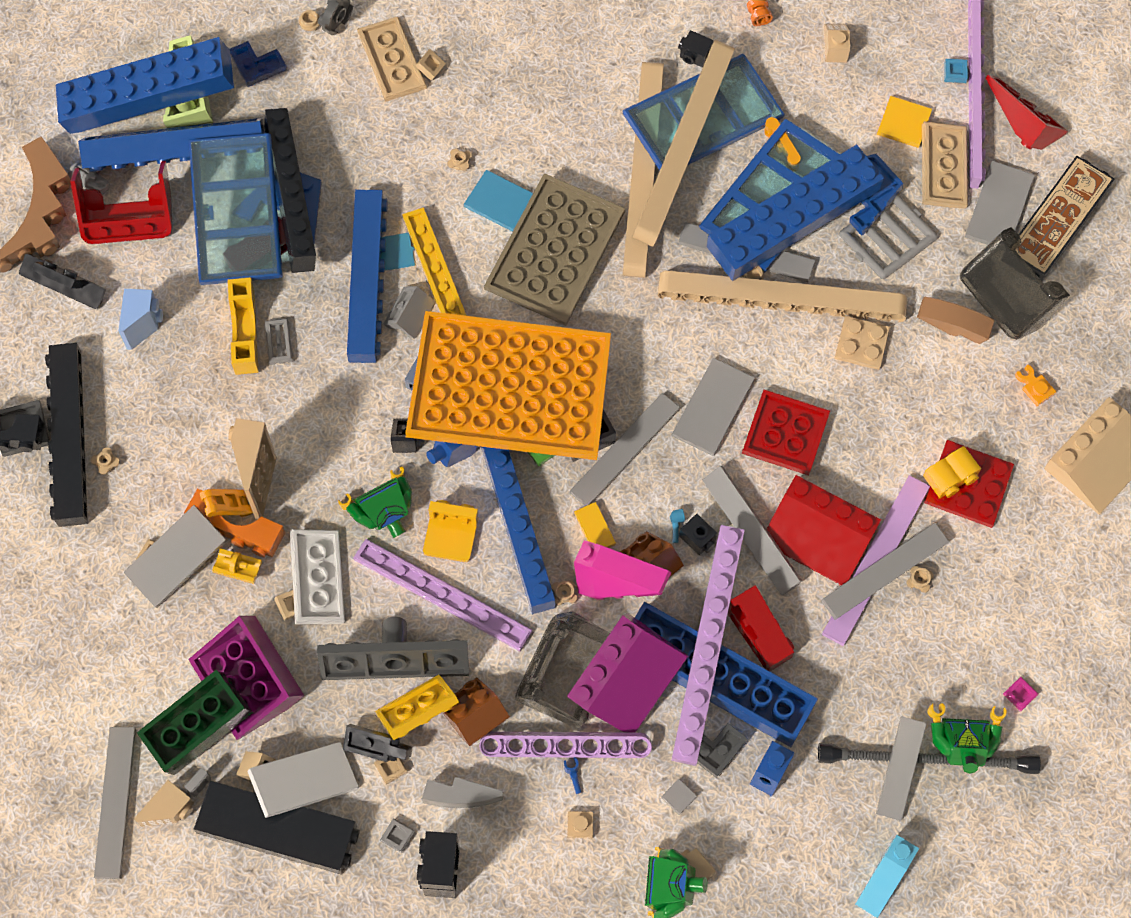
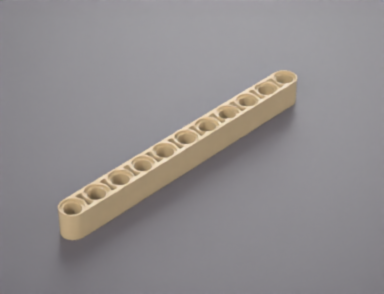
(683, 143)
(641, 179)
(782, 295)

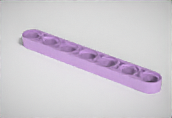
(576, 738)

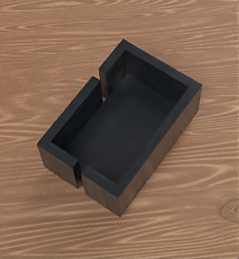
(439, 859)

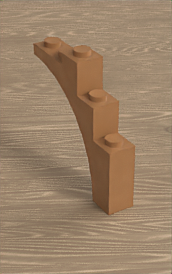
(44, 210)

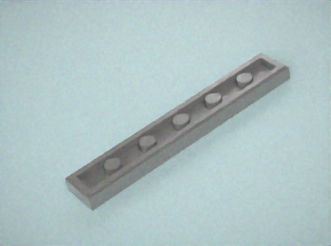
(785, 264)
(624, 450)
(755, 533)
(884, 571)
(115, 803)

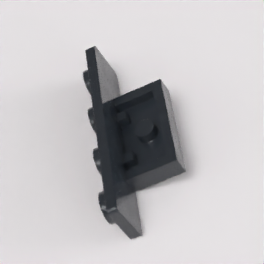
(62, 281)

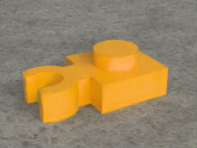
(1037, 388)

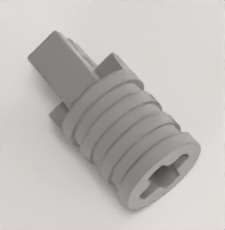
(90, 180)

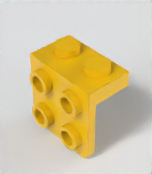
(450, 531)

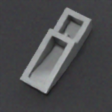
(460, 795)

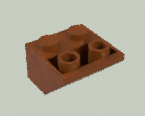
(654, 551)
(476, 712)

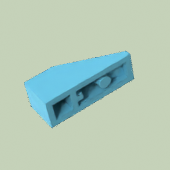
(887, 876)

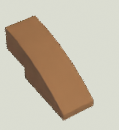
(956, 319)

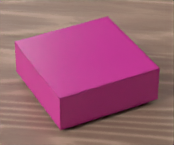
(1020, 694)

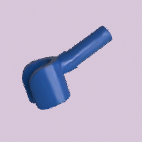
(573, 774)

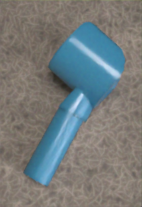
(676, 517)

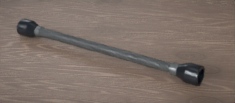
(831, 753)

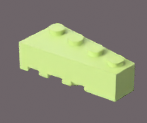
(190, 112)

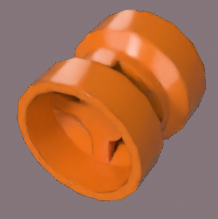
(759, 12)

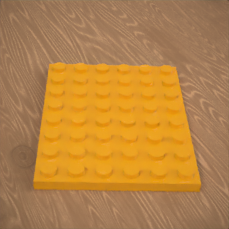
(509, 385)

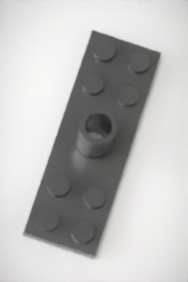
(393, 657)

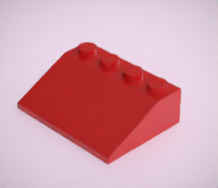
(821, 530)

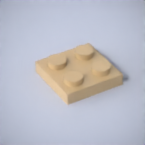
(862, 342)

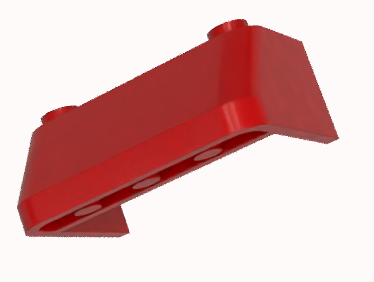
(123, 221)

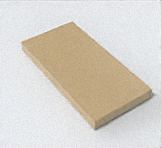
(391, 59)
(944, 165)

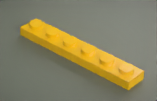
(433, 262)

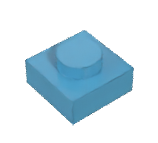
(955, 71)

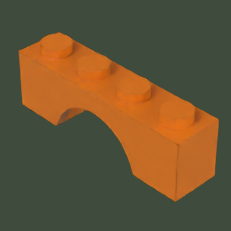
(260, 535)

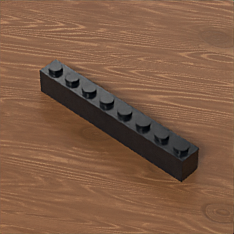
(290, 192)
(67, 435)

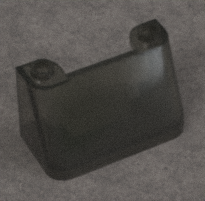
(1011, 288)
(557, 665)

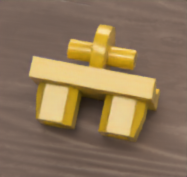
(237, 566)

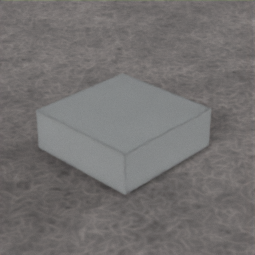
(198, 782)
(678, 796)
(397, 835)

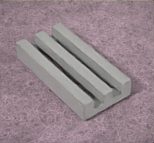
(280, 359)

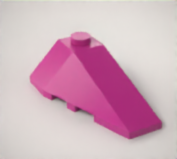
(609, 573)

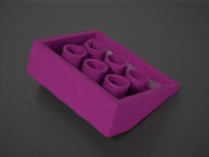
(253, 668)
(627, 675)

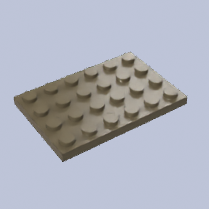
(554, 249)

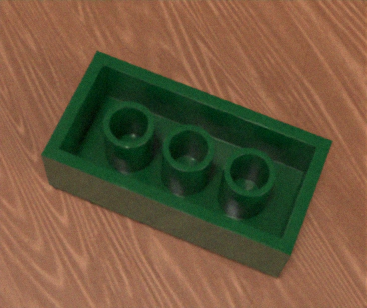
(194, 722)

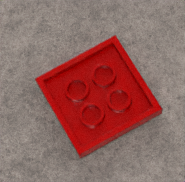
(786, 432)
(983, 497)

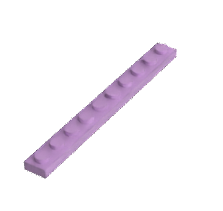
(976, 96)
(707, 646)

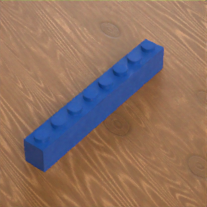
(365, 276)
(519, 529)

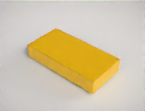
(594, 525)

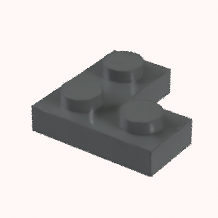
(718, 753)

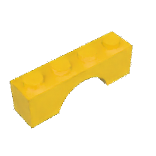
(244, 332)

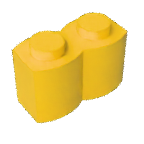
(952, 472)

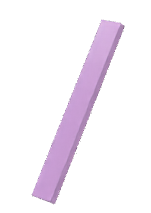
(884, 543)
(443, 594)

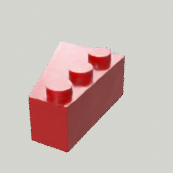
(760, 629)

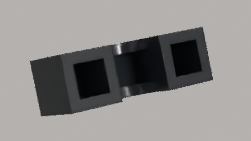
(24, 434)

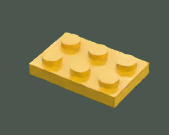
(416, 707)

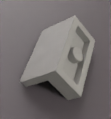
(409, 311)

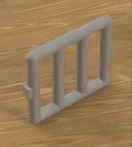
(898, 261)

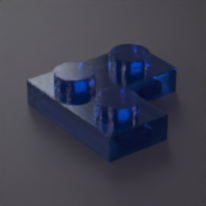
(254, 68)

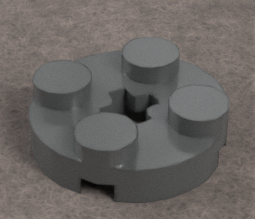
(336, 13)

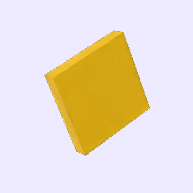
(903, 121)

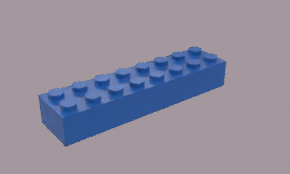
(144, 86)
(156, 144)
(794, 212)
(739, 683)

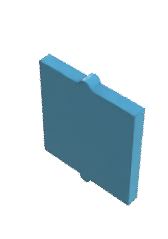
(398, 252)

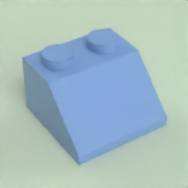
(138, 316)

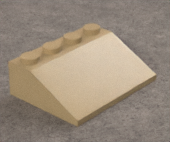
(1096, 457)
(254, 461)

